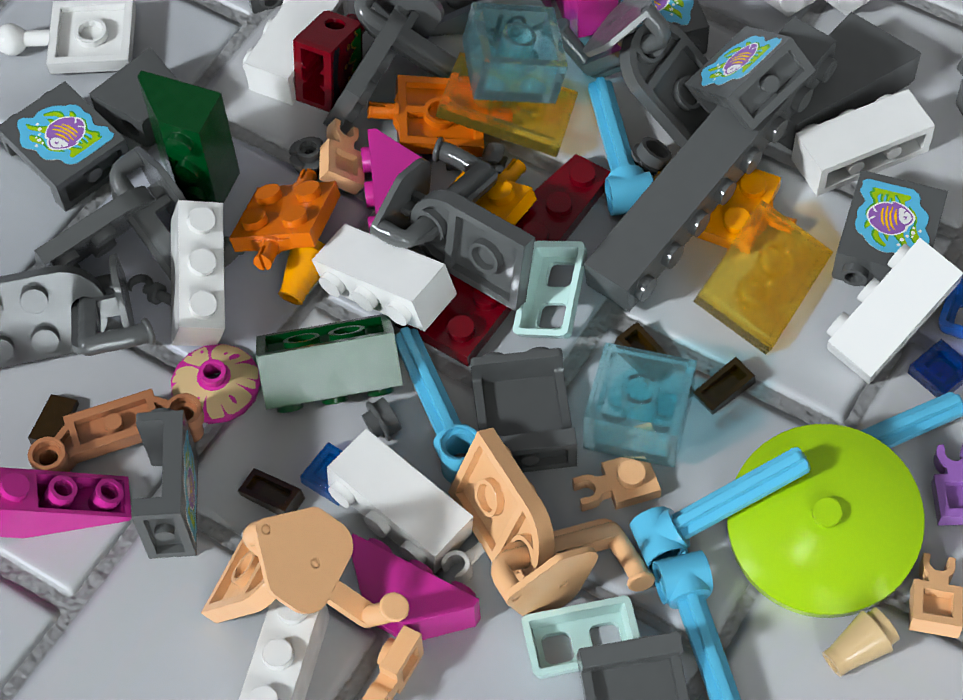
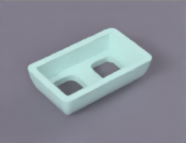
(539, 294)
(576, 623)

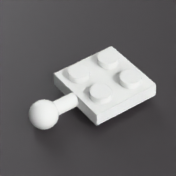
(81, 36)

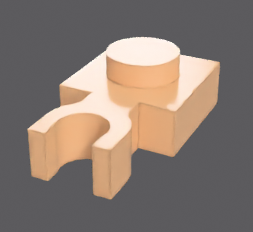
(340, 160)
(623, 480)
(934, 603)
(397, 663)

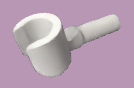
(467, 558)

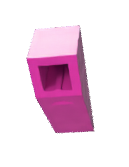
(58, 501)

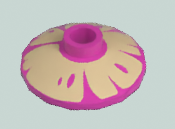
(223, 396)

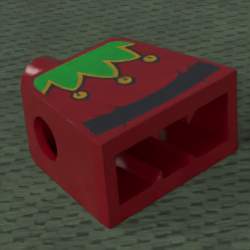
(326, 58)

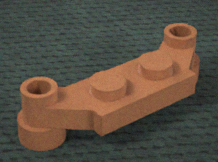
(107, 429)

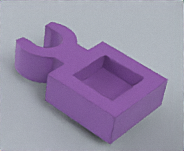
(948, 488)

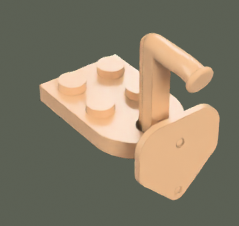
(529, 560)
(299, 564)

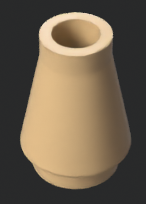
(862, 641)

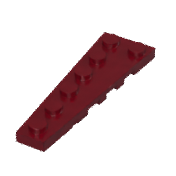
(559, 208)

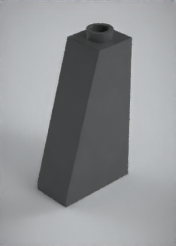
(867, 68)

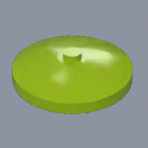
(835, 534)

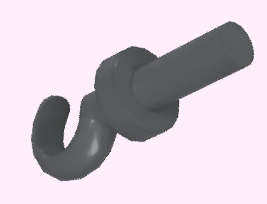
(155, 291)

